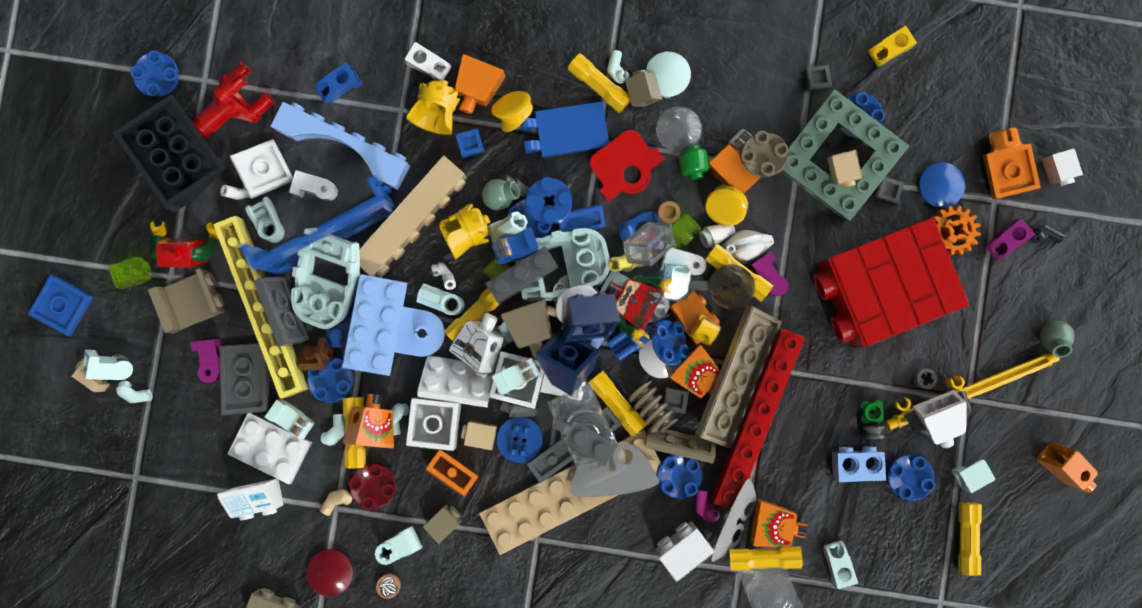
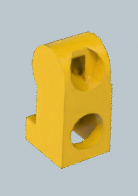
(892, 46)
(704, 330)

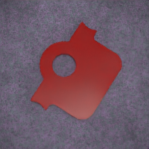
(616, 156)

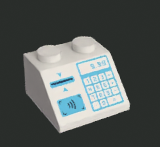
(252, 498)

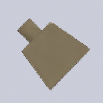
(529, 325)

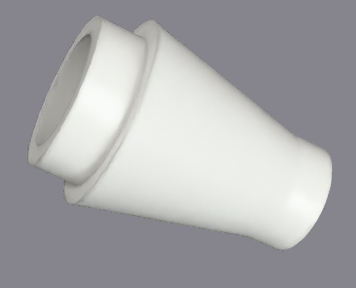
(715, 234)

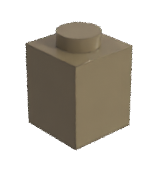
(643, 88)
(443, 523)

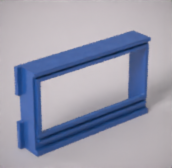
(342, 226)

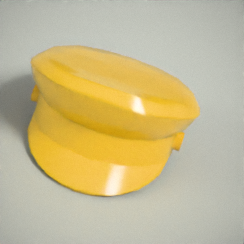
(512, 109)
(726, 205)

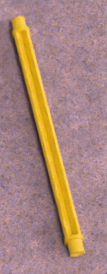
(991, 382)

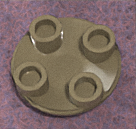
(764, 154)

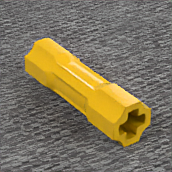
(611, 93)
(720, 257)
(475, 313)
(616, 402)
(353, 454)
(969, 557)
(766, 558)

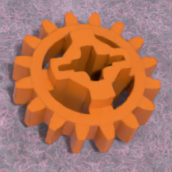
(964, 229)

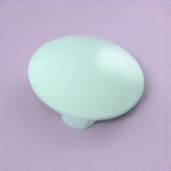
(671, 73)

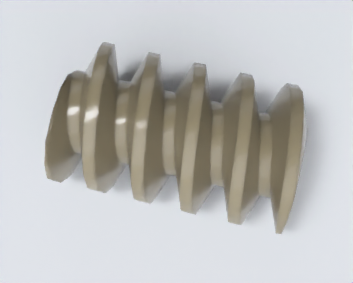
(652, 408)

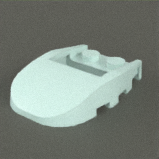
(584, 257)
(317, 298)

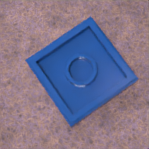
(60, 305)

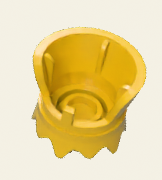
(434, 107)
(465, 230)

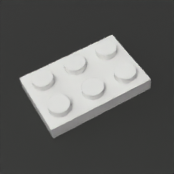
(454, 382)
(269, 448)

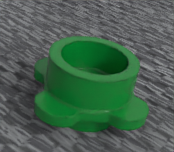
(876, 406)

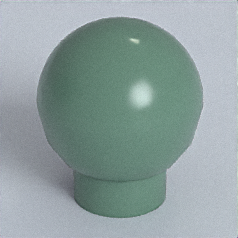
(499, 194)
(1057, 337)

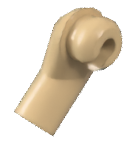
(335, 498)

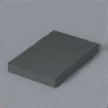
(277, 303)
(243, 379)

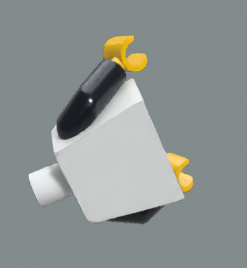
(941, 416)

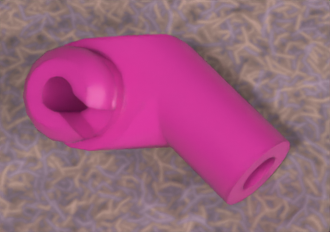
(705, 510)

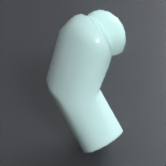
(614, 68)
(126, 392)
(399, 410)
(336, 432)

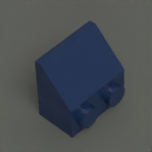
(590, 317)
(567, 362)

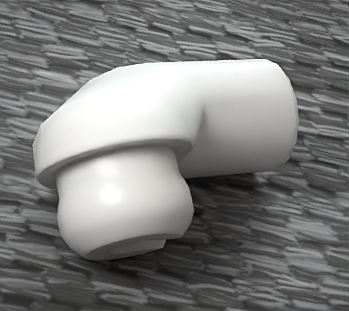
(234, 193)
(447, 276)

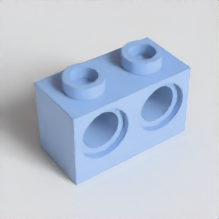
(858, 469)

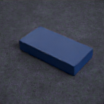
(586, 217)

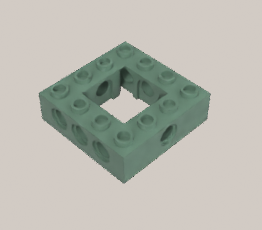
(852, 120)

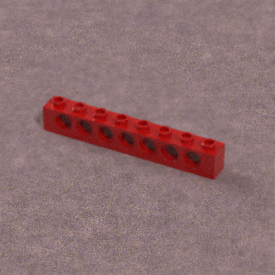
(758, 418)

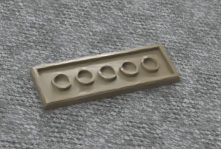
(738, 377)

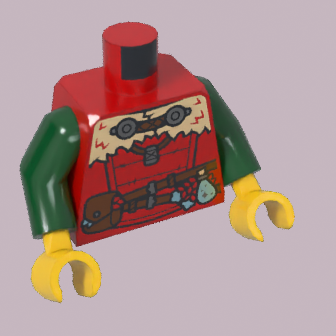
(181, 251)
(638, 302)

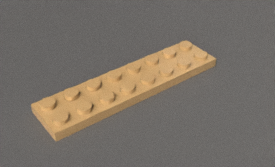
(549, 503)

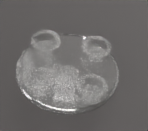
(678, 128)

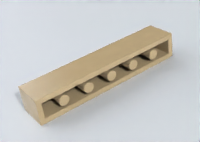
(410, 217)

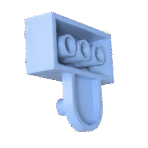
(384, 327)

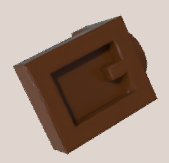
(315, 356)

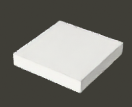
(261, 168)

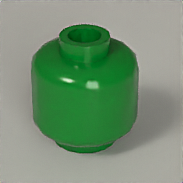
(693, 162)

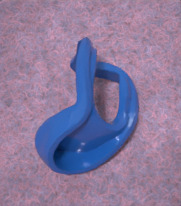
(628, 227)

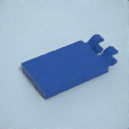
(567, 130)

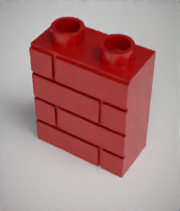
(890, 285)

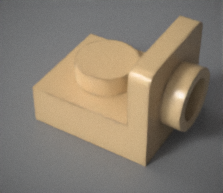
(94, 385)

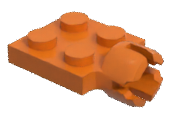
(1010, 164)

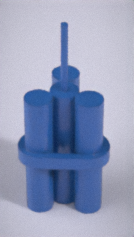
(624, 345)

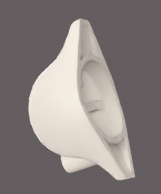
(747, 245)

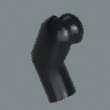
(1045, 232)

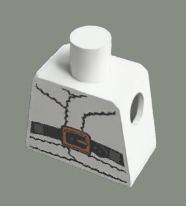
(479, 344)

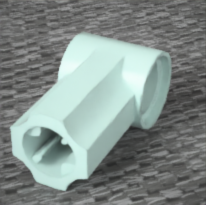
(508, 227)
(439, 299)

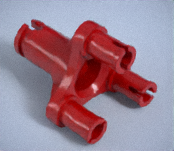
(230, 103)

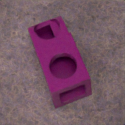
(1009, 239)
(766, 270)
(208, 359)

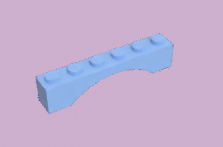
(301, 126)

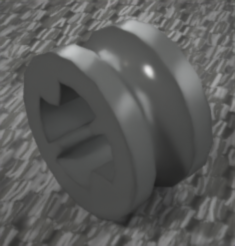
(919, 381)
(874, 432)

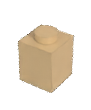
(844, 169)
(479, 435)

